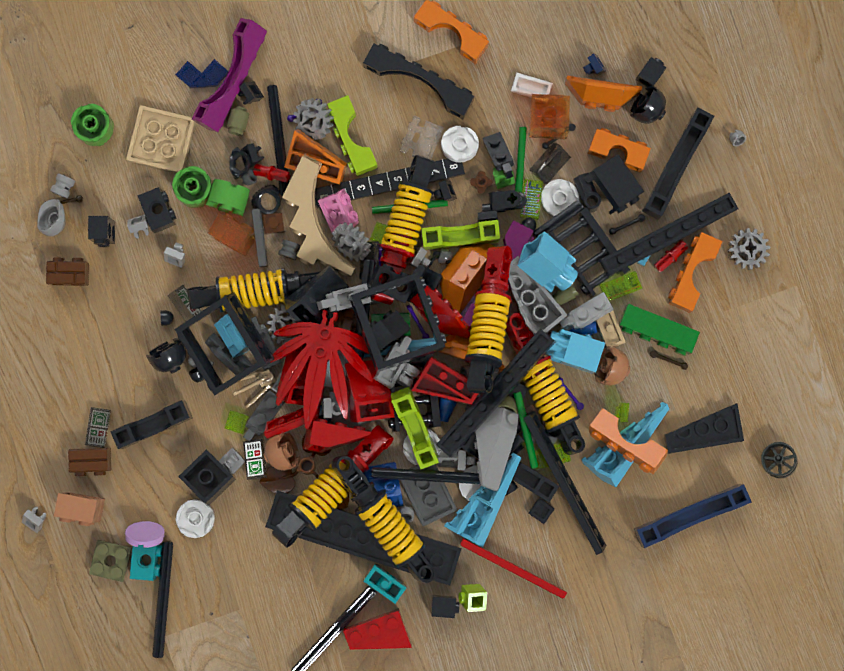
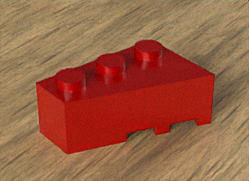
(444, 382)
(380, 632)

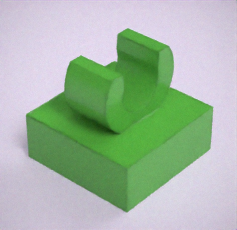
(500, 180)

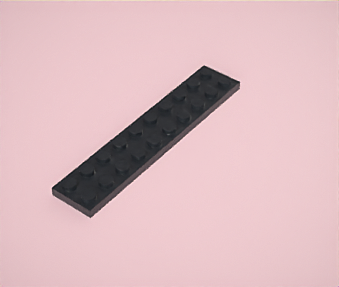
(350, 535)

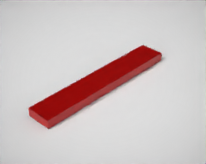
(513, 568)

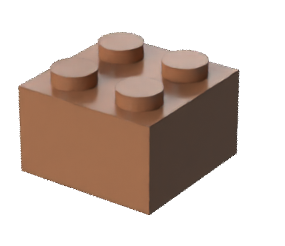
(79, 507)

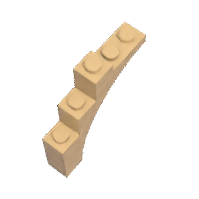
(305, 222)

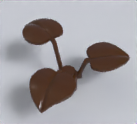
(284, 480)

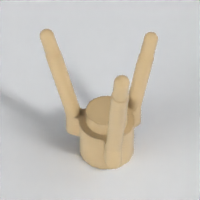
(264, 378)

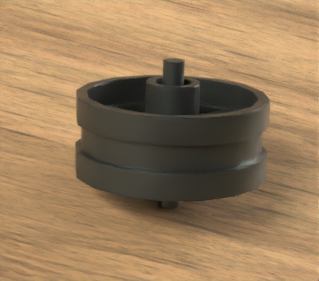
(779, 460)

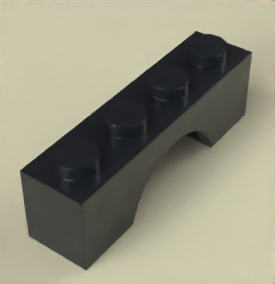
(151, 425)

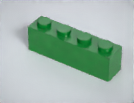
(658, 329)

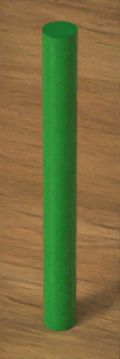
(520, 159)
(387, 208)
(526, 431)

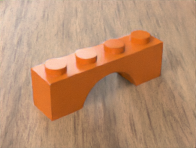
(432, 17)
(685, 294)
(647, 455)

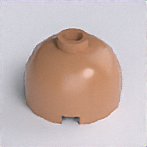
(612, 367)
(281, 452)

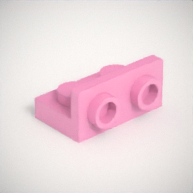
(338, 209)

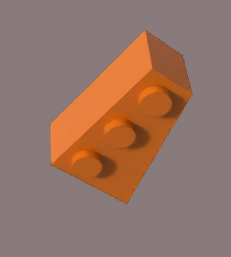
(332, 166)

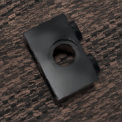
(149, 201)

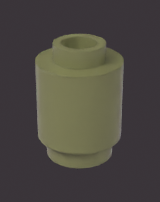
(238, 121)

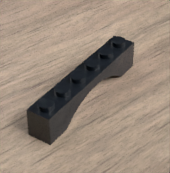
(384, 62)
(677, 163)
(523, 475)

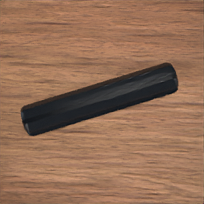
(560, 218)

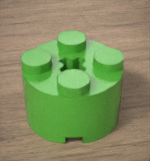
(95, 115)
(189, 177)
(228, 197)

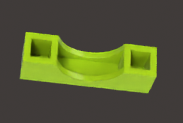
(360, 157)
(472, 234)
(415, 426)

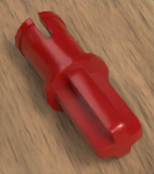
(271, 173)
(670, 256)

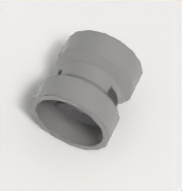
(62, 185)
(408, 375)

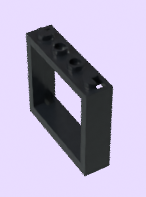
(246, 329)
(366, 330)

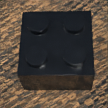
(207, 478)

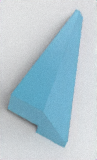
(611, 465)
(480, 513)

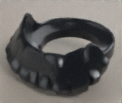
(236, 153)
(271, 190)

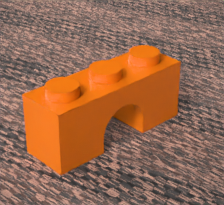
(635, 153)

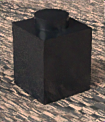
(651, 72)
(444, 606)

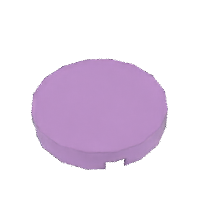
(144, 533)

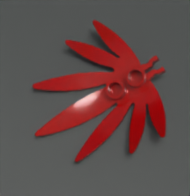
(321, 346)

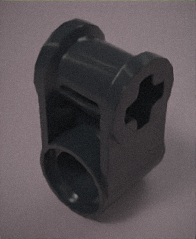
(503, 200)

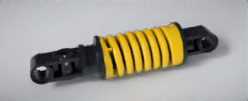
(250, 292)
(384, 521)

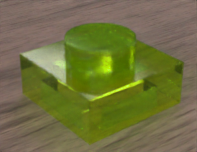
(622, 412)

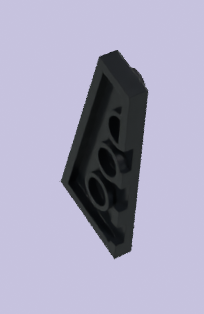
(713, 430)

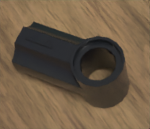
(586, 192)

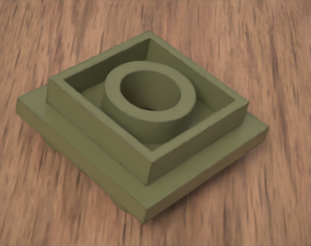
(99, 565)

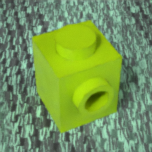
(473, 597)

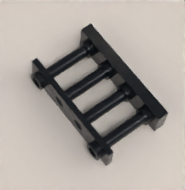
(596, 235)
(432, 416)

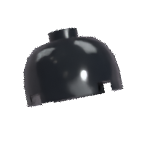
(650, 106)
(167, 356)

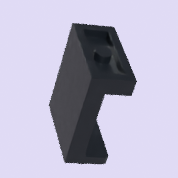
(616, 183)

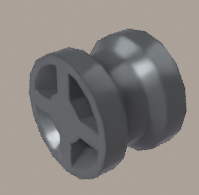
(289, 249)

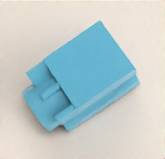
(548, 263)
(576, 350)

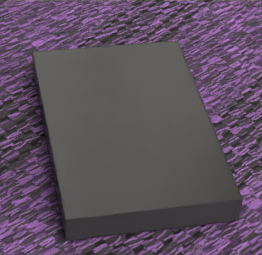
(429, 498)

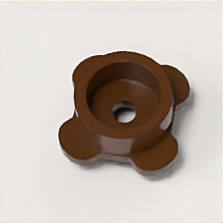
(481, 177)

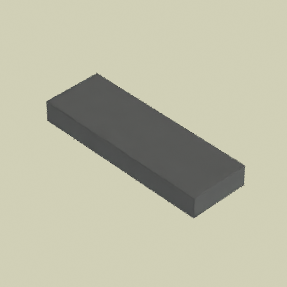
(259, 237)

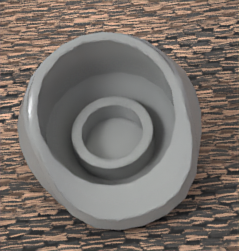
(51, 218)

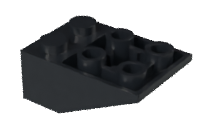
(303, 302)

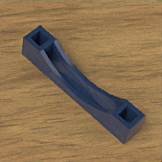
(692, 514)

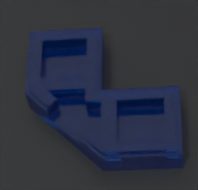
(209, 77)

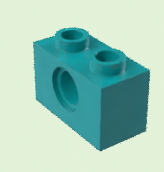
(142, 571)
(385, 583)

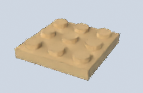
(161, 139)

